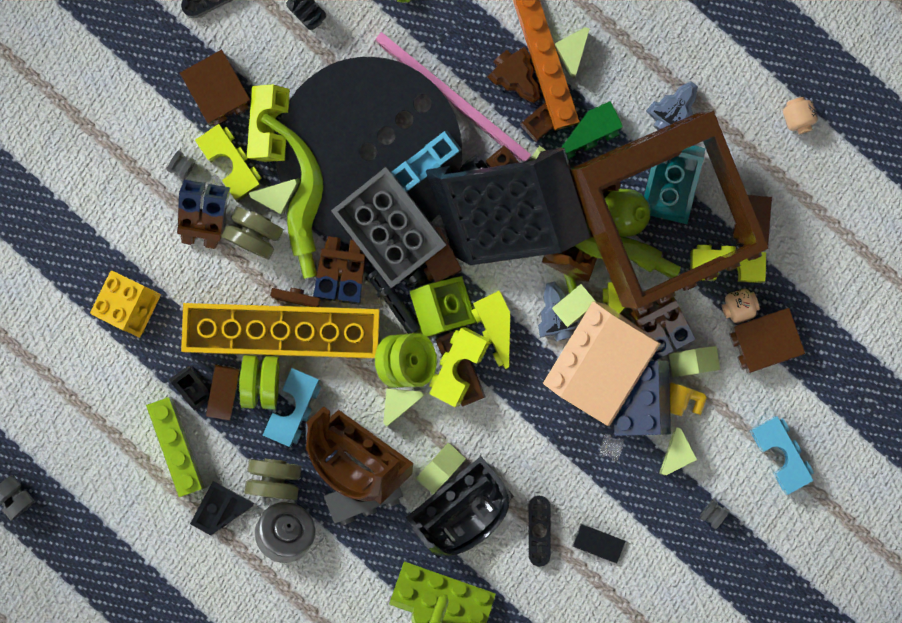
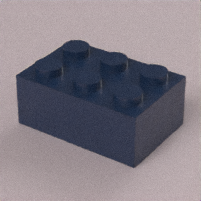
(647, 405)

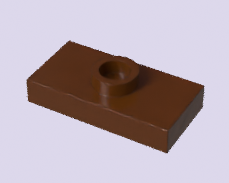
(538, 123)
(295, 296)

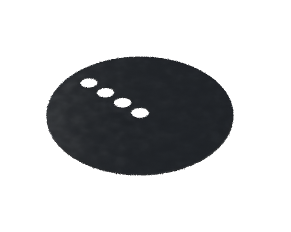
(345, 109)

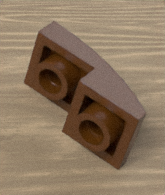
(222, 392)

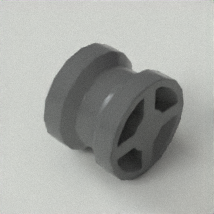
(181, 165)
(714, 514)

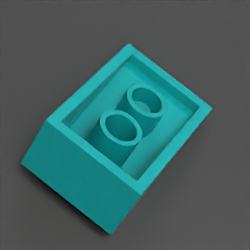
(674, 184)

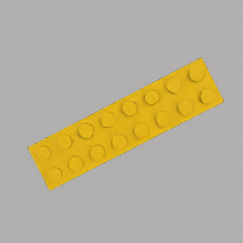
(280, 330)

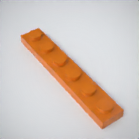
(546, 63)

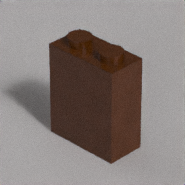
(216, 88)
(766, 341)

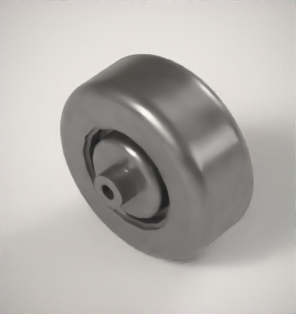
(285, 532)

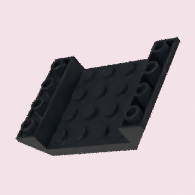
(510, 209)

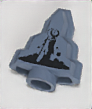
(673, 107)
(551, 323)

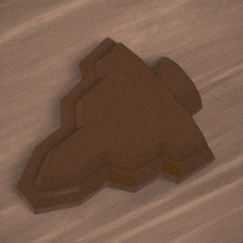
(515, 74)

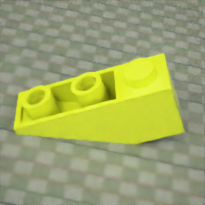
(496, 320)

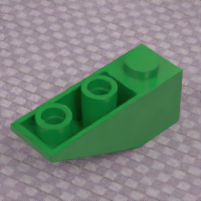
(596, 125)

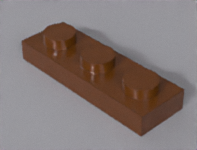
(465, 371)

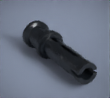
(393, 301)

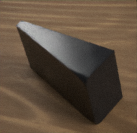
(598, 543)

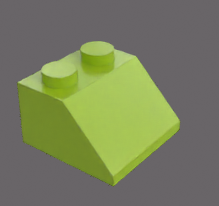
(442, 306)

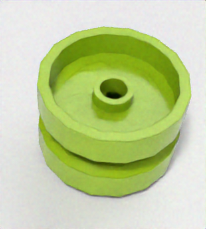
(405, 360)
(256, 382)

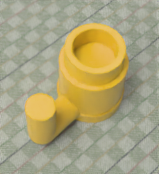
(680, 397)

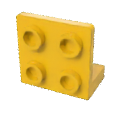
(125, 304)

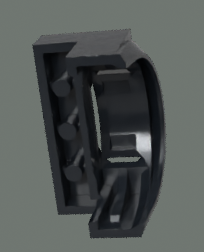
(472, 524)

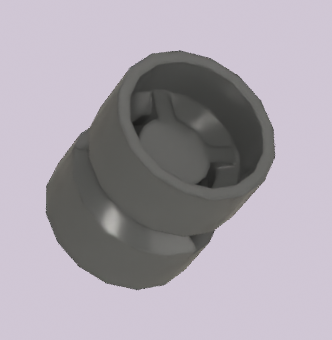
(21, 499)

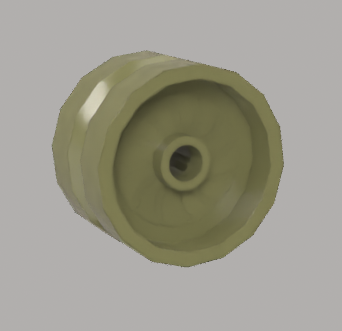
(253, 230)
(273, 478)

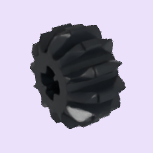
(307, 12)

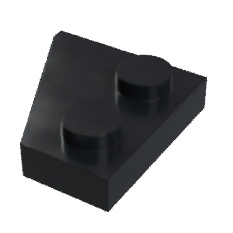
(219, 508)

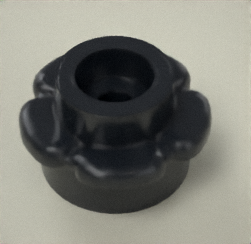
(415, 278)

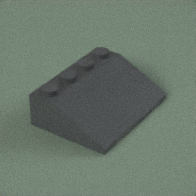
(389, 227)

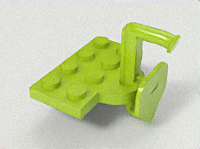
(439, 598)

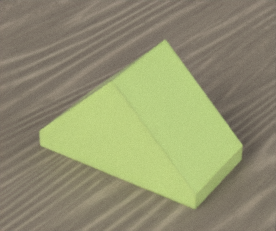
(571, 50)
(277, 196)
(573, 305)
(694, 361)
(398, 402)
(678, 453)
(440, 468)

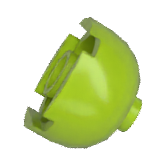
(628, 211)

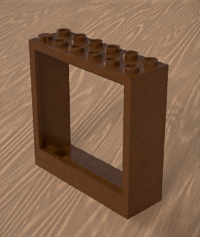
(642, 155)

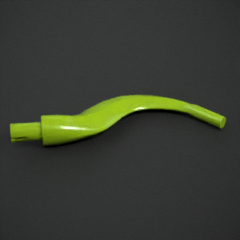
(305, 201)
(638, 252)

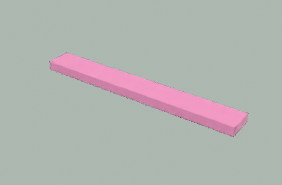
(455, 100)

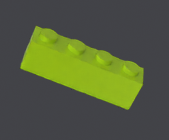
(175, 446)

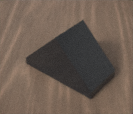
(191, 387)

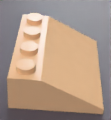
(601, 362)

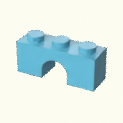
(430, 157)
(303, 389)
(794, 472)

